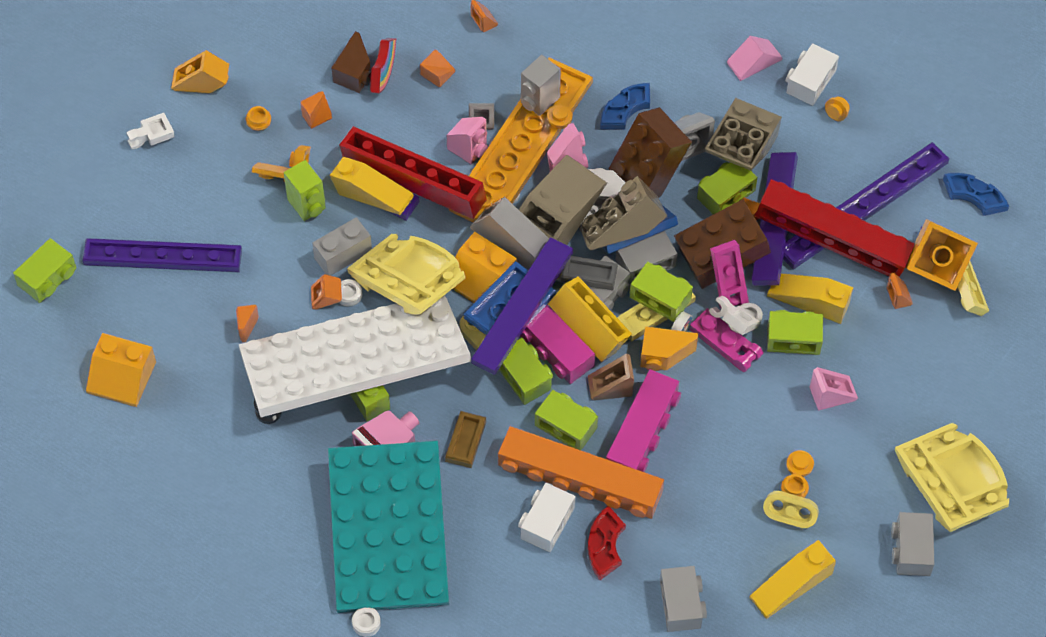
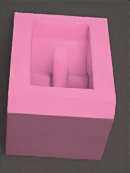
(753, 57)
(831, 388)

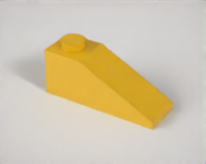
(369, 186)
(813, 295)
(794, 579)

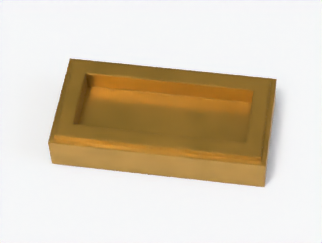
(465, 439)

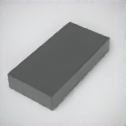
(592, 272)

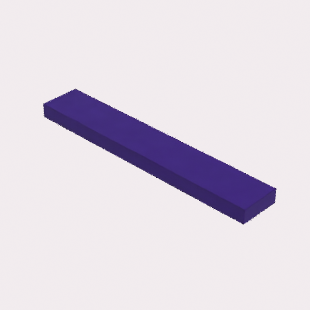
(162, 255)
(768, 268)
(522, 306)

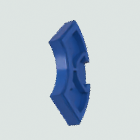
(624, 106)
(975, 191)

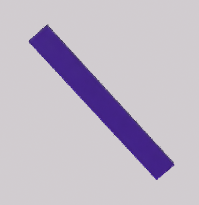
(875, 197)

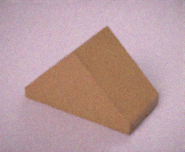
(612, 380)

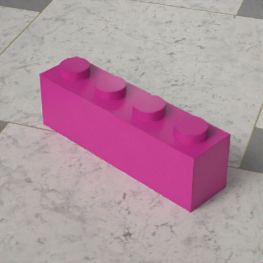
(559, 345)
(644, 421)

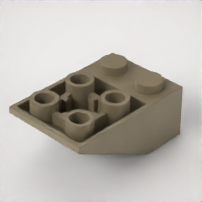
(744, 134)
(563, 199)
(624, 216)

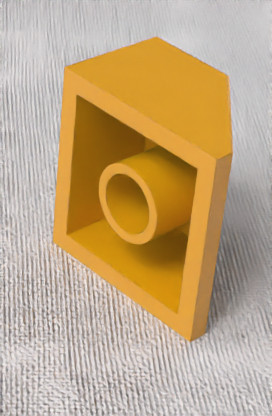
(941, 254)
(482, 266)
(120, 369)

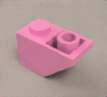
(468, 139)
(568, 143)

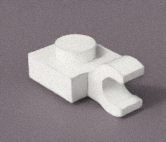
(154, 129)
(737, 318)

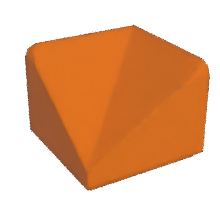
(436, 69)
(316, 109)

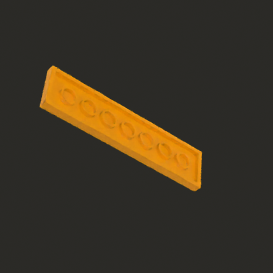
(524, 142)

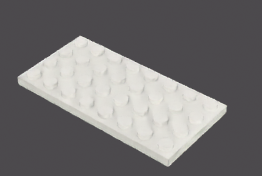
(351, 355)

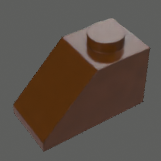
(353, 65)

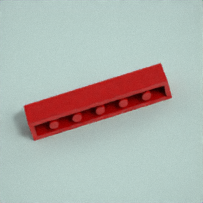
(416, 172)
(834, 229)

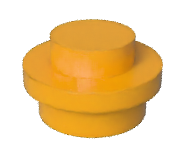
(837, 108)
(559, 116)
(258, 118)
(800, 463)
(795, 485)

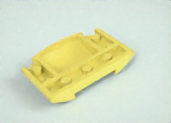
(408, 272)
(955, 475)

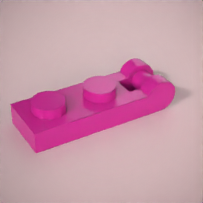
(729, 273)
(725, 341)

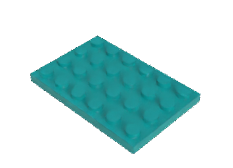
(388, 526)

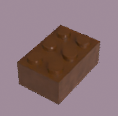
(651, 150)
(722, 227)

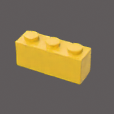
(589, 318)

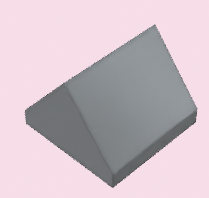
(483, 110)

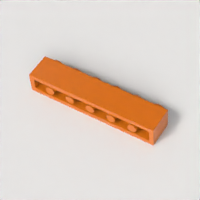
(580, 472)

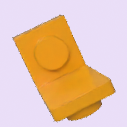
(270, 171)

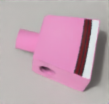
(386, 430)

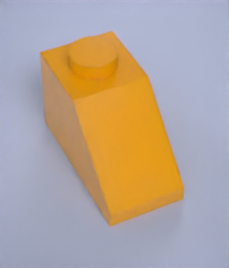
(201, 74)
(666, 347)

